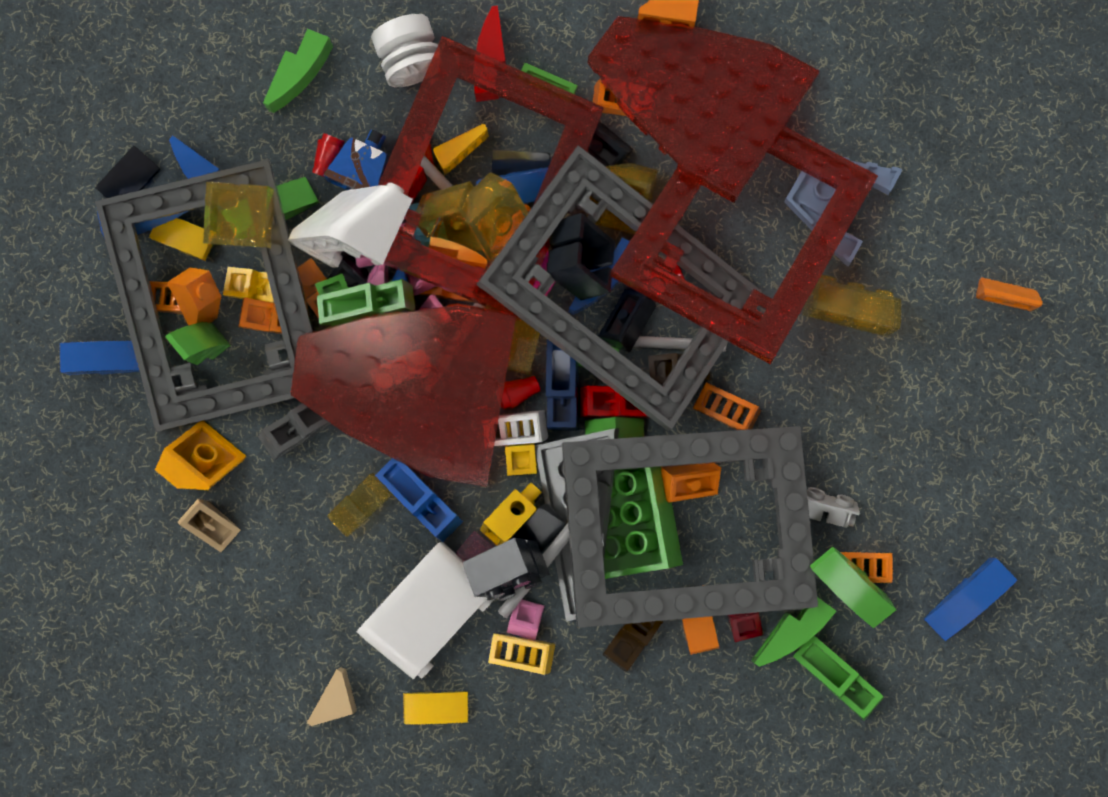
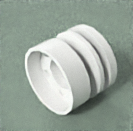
(406, 48)

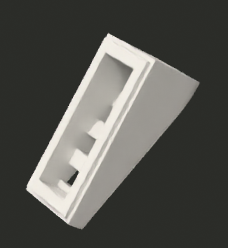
(539, 423)

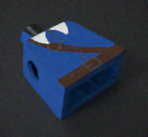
(359, 163)

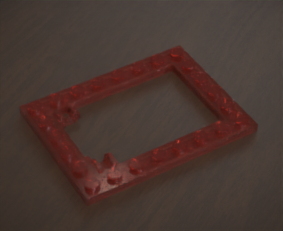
(459, 61)
(746, 328)

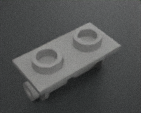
(839, 508)

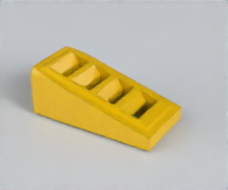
(457, 149)
(546, 658)

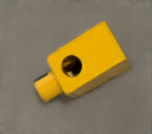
(503, 523)

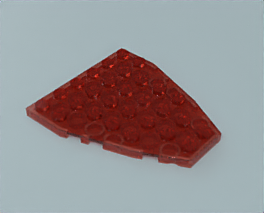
(702, 95)
(413, 385)

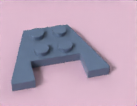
(810, 197)

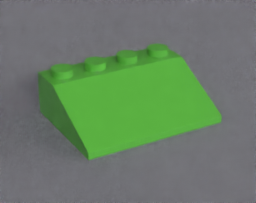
(640, 525)

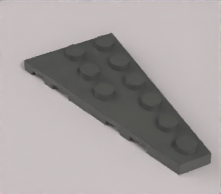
(553, 485)

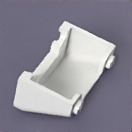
(354, 222)
(423, 612)

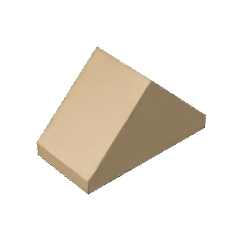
(209, 524)
(335, 701)

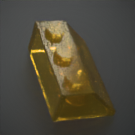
(854, 306)

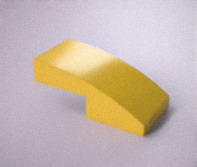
(183, 237)
(247, 284)
(520, 457)
(435, 707)

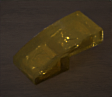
(359, 505)

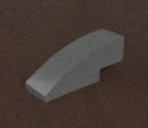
(291, 431)

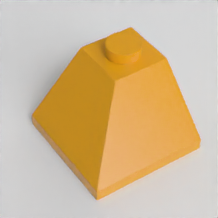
(198, 458)

